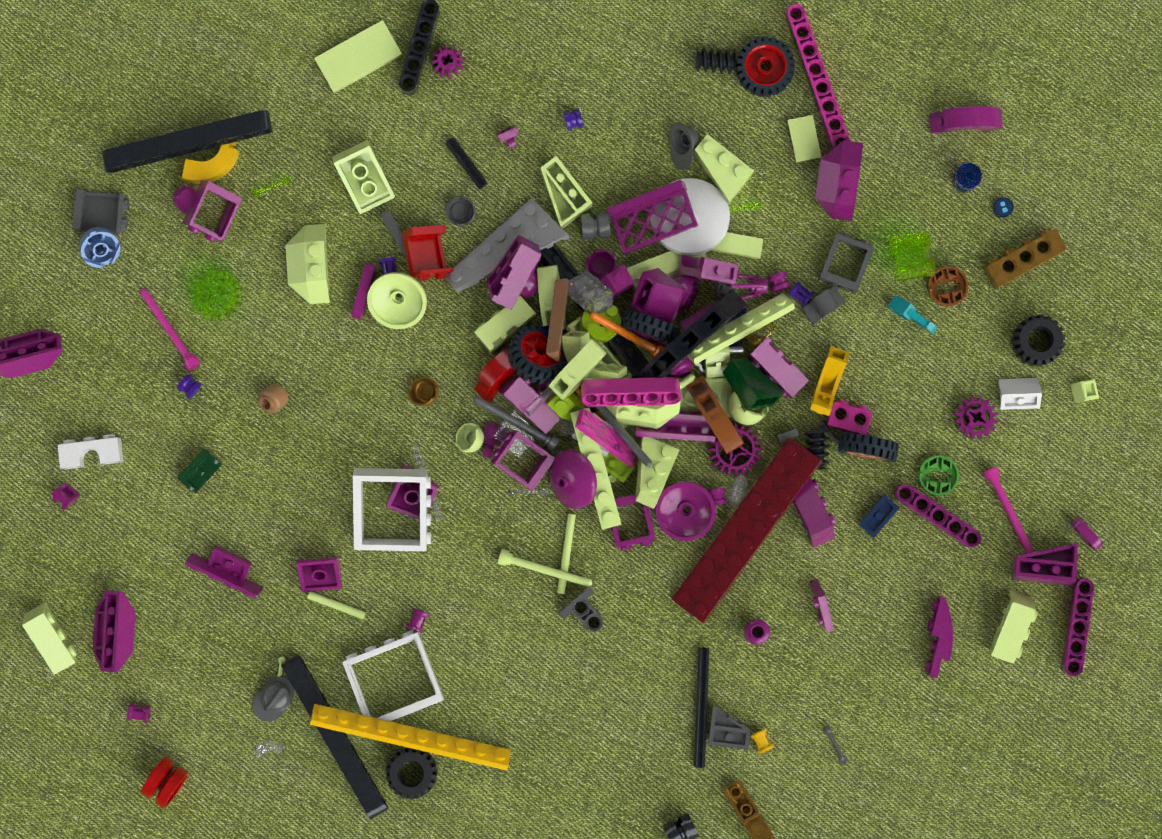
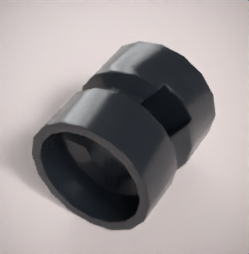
(681, 829)

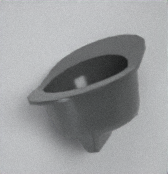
(683, 143)
(273, 699)

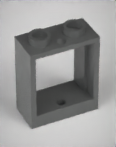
(838, 281)

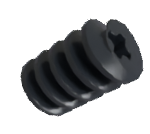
(716, 60)
(817, 445)

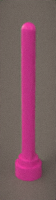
(190, 360)
(993, 477)

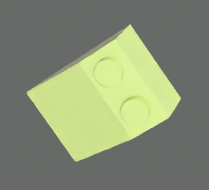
(363, 177)

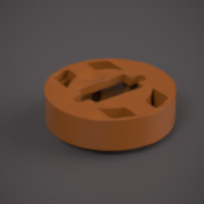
(958, 276)

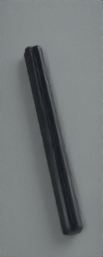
(701, 707)

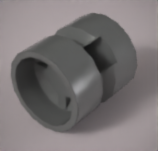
(595, 225)

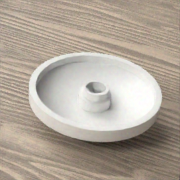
(711, 215)

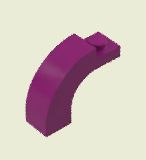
(965, 118)

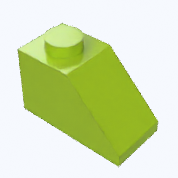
(566, 406)

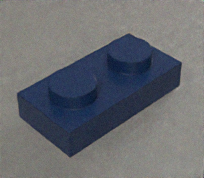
(878, 516)

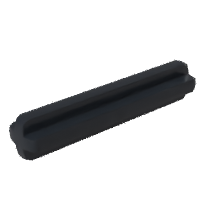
(466, 163)

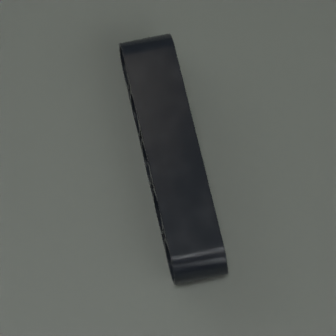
(419, 38)

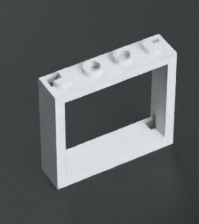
(391, 475)
(388, 645)

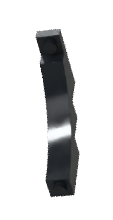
(693, 337)

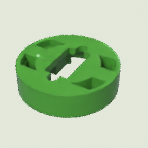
(937, 486)

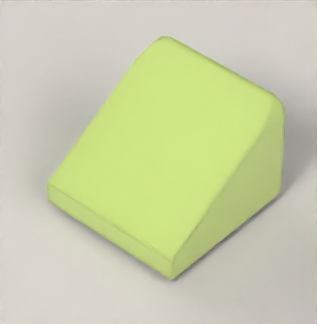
(1084, 391)

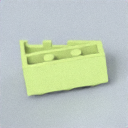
(564, 192)
(504, 325)
(653, 478)

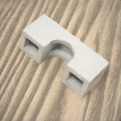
(72, 453)

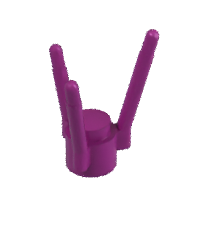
(755, 285)

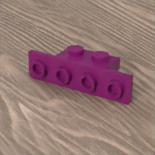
(226, 568)

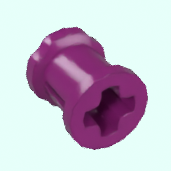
(417, 620)
(139, 712)

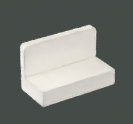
(1019, 393)

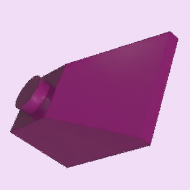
(406, 496)

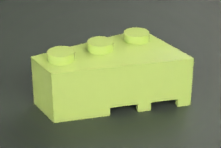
(723, 167)
(1013, 627)
(49, 638)

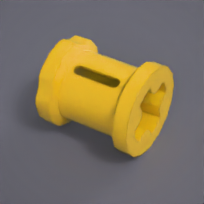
(762, 741)

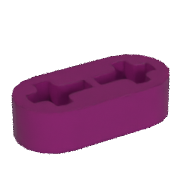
(1086, 533)

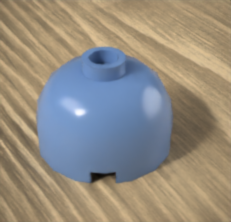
(99, 247)

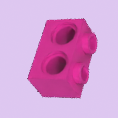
(848, 423)

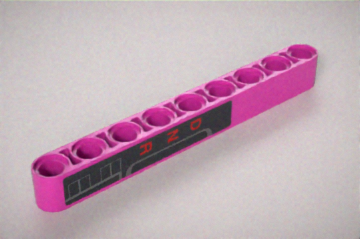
(816, 79)

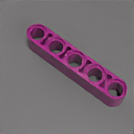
(947, 517)
(1072, 636)

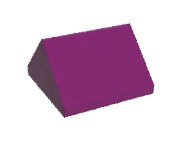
(319, 574)

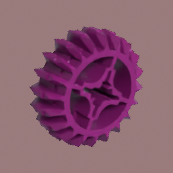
(752, 454)

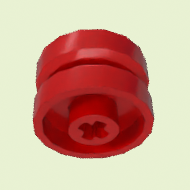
(162, 781)

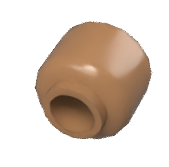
(273, 398)

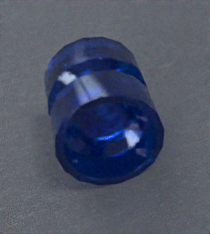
(967, 178)

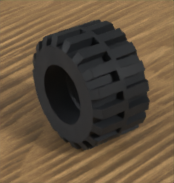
(1054, 335)
(404, 789)

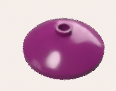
(573, 479)
(682, 524)

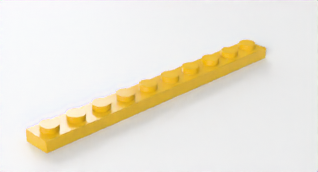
(410, 737)

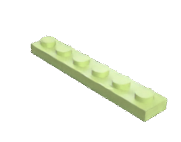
(743, 326)
(604, 496)

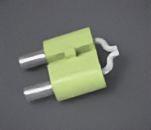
(718, 362)

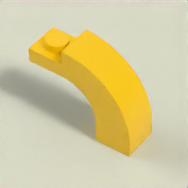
(212, 169)
(829, 380)

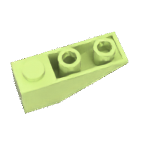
(577, 370)

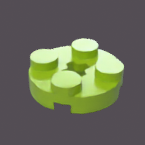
(599, 333)

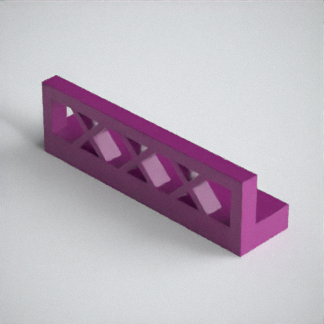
(685, 421)

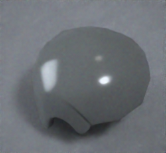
(460, 211)

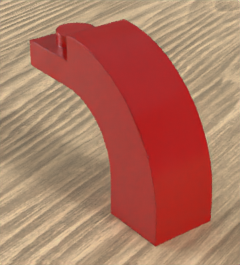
(494, 376)

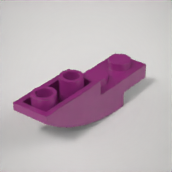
(942, 629)

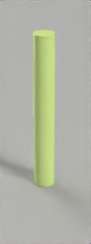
(336, 605)

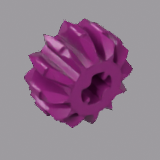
(450, 67)

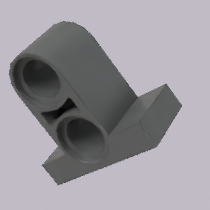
(823, 305)
(583, 617)

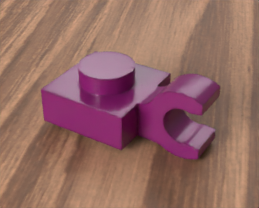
(490, 440)

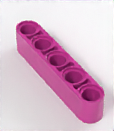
(630, 391)

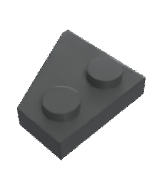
(727, 731)

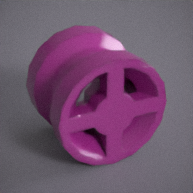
(778, 281)
(718, 495)

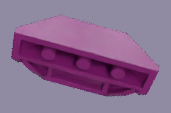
(839, 179)
(29, 352)
(113, 631)

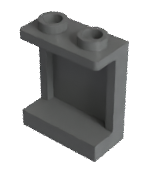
(100, 210)

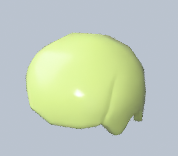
(469, 438)

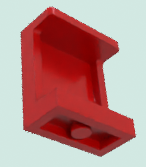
(425, 252)

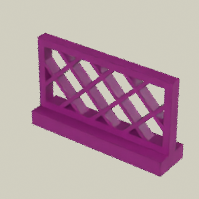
(648, 200)

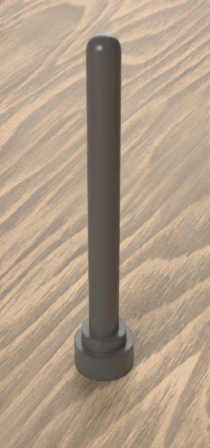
(624, 435)
(549, 440)

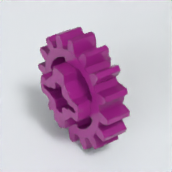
(968, 412)

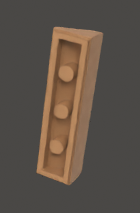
(557, 318)

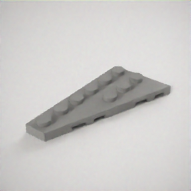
(528, 222)

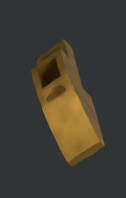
(747, 811)

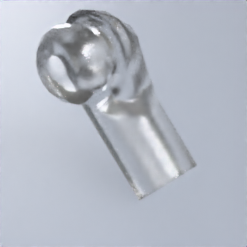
(267, 745)

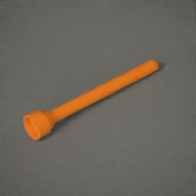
(654, 349)

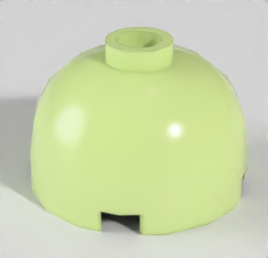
(744, 416)

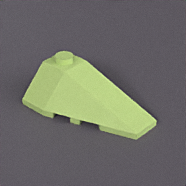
(666, 262)

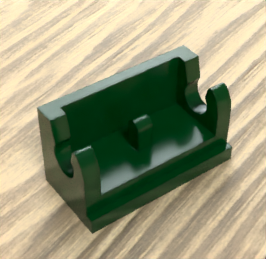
(199, 471)

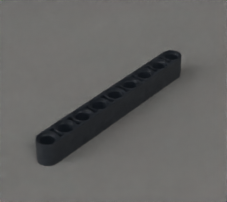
(187, 141)
(337, 741)

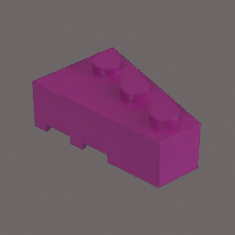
(814, 515)

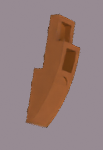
(714, 414)

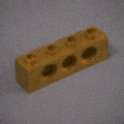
(1054, 247)

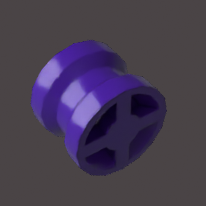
(573, 119)
(189, 386)

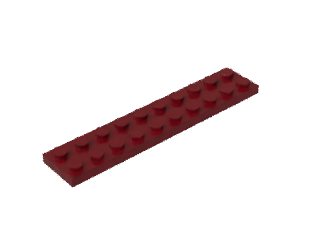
(746, 530)

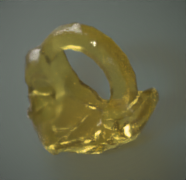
(755, 339)

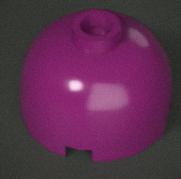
(691, 292)

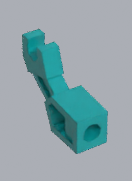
(908, 311)

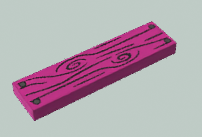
(605, 437)

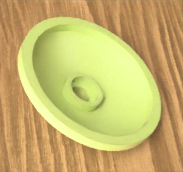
(392, 310)

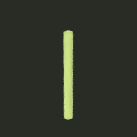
(566, 551)

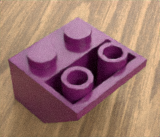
(658, 295)

